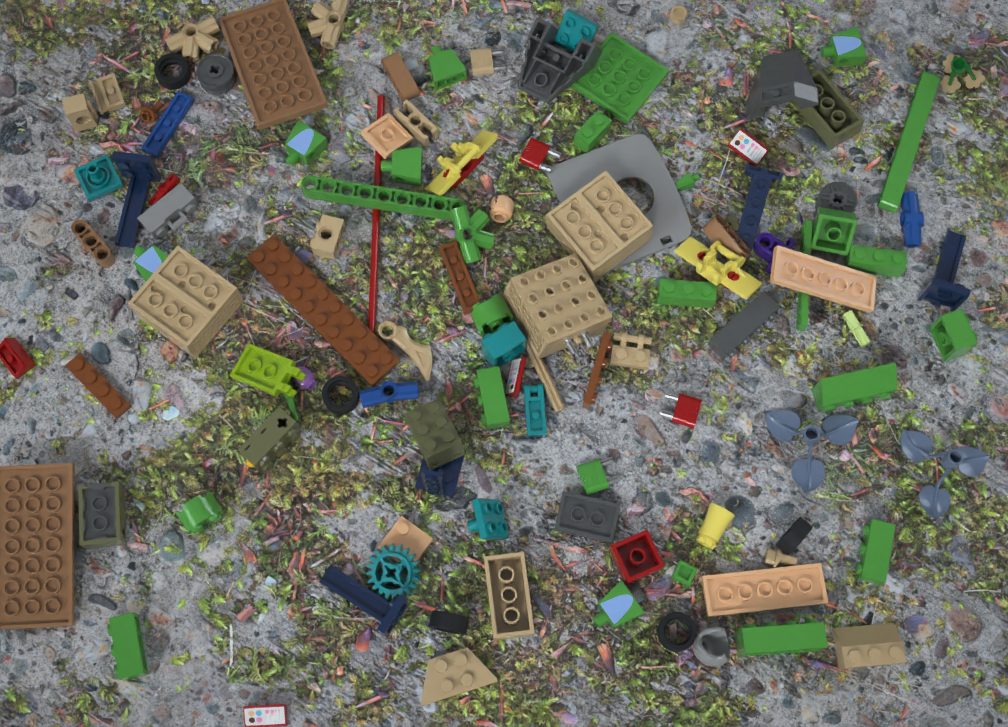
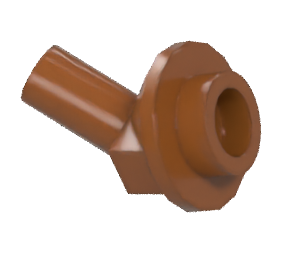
(149, 114)

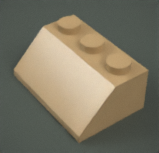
(868, 646)

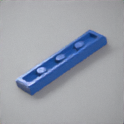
(167, 124)

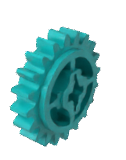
(388, 566)

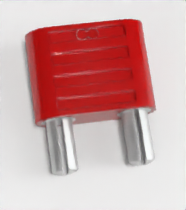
(536, 154)
(685, 411)

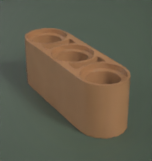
(400, 76)
(720, 230)
(89, 236)

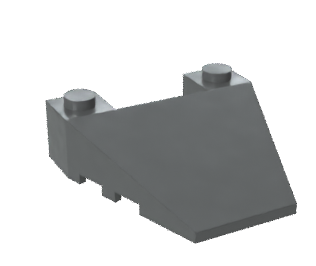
(550, 69)

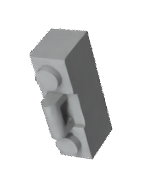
(168, 212)

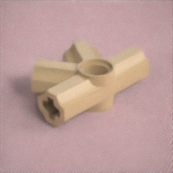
(325, 25)
(200, 39)

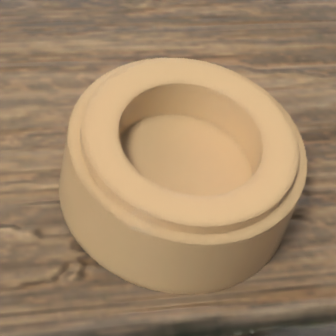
(678, 14)

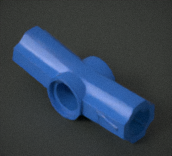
(911, 219)
(376, 395)

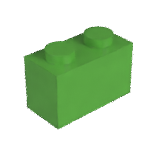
(592, 131)

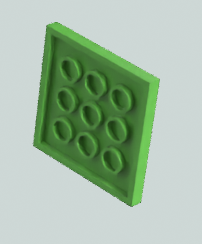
(621, 78)

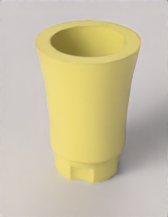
(714, 525)

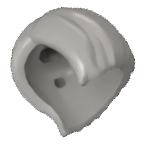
(712, 646)

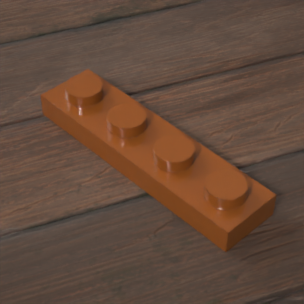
(459, 276)
(600, 362)
(98, 386)

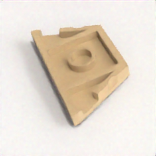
(454, 675)

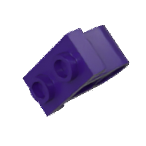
(766, 253)

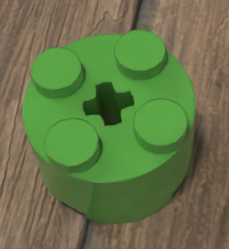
(491, 315)
(199, 513)

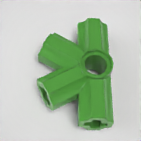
(476, 236)

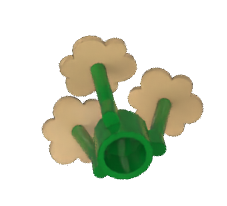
(957, 66)

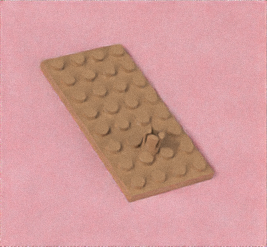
(272, 63)
(37, 546)

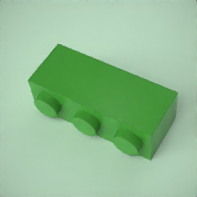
(876, 260)
(686, 293)
(492, 398)
(875, 552)
(127, 646)

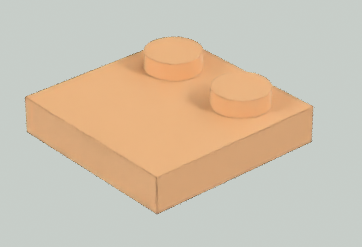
(386, 135)
(410, 536)

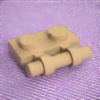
(630, 356)

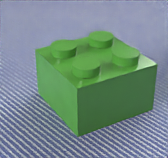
(833, 230)
(953, 335)

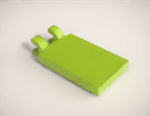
(266, 371)

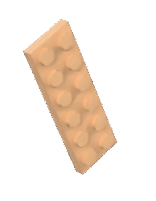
(823, 279)
(764, 590)

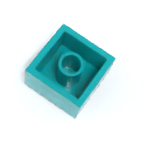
(503, 345)

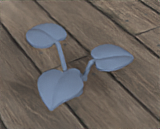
(968, 459)
(809, 472)

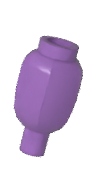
(309, 382)

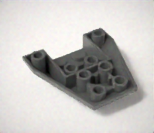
(779, 81)

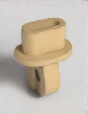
(776, 557)

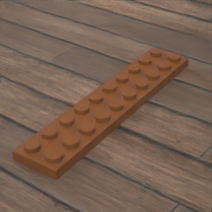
(323, 310)

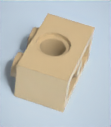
(80, 112)
(328, 226)

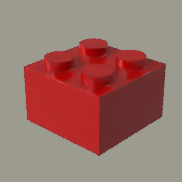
(636, 557)

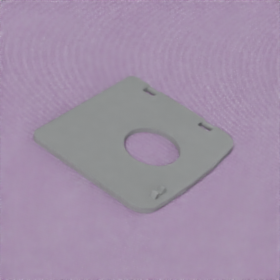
(630, 159)

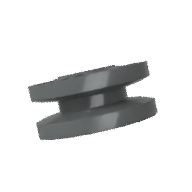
(216, 74)
(837, 196)

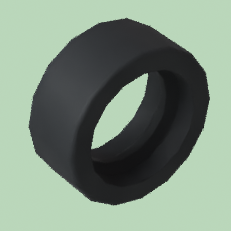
(170, 59)
(340, 380)
(794, 535)
(448, 622)
(691, 627)

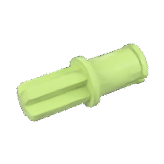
(856, 328)

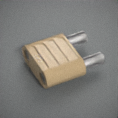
(482, 61)

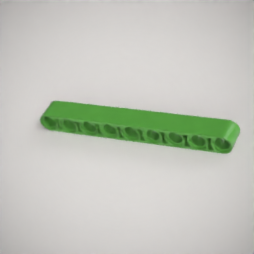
(908, 142)
(376, 193)

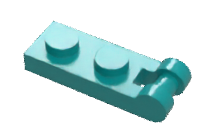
(535, 410)

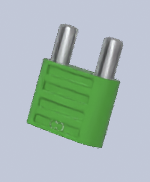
(593, 475)

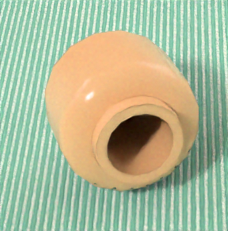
(501, 208)

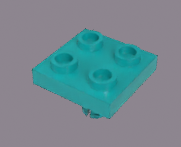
(573, 29)
(98, 178)
(489, 519)

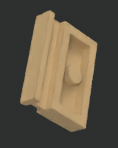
(107, 93)

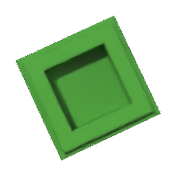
(684, 573)

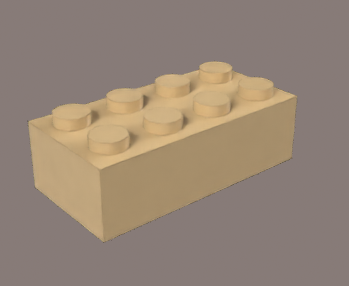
(508, 596)

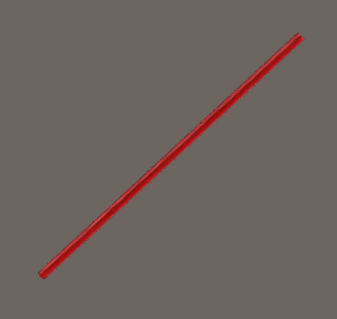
(375, 232)

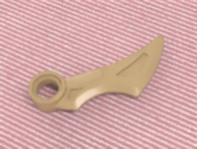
(418, 353)

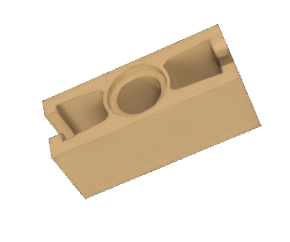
(416, 130)

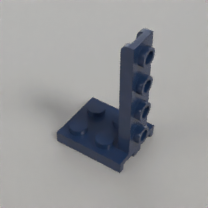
(141, 172)
(755, 201)
(941, 287)
(441, 479)
(386, 613)

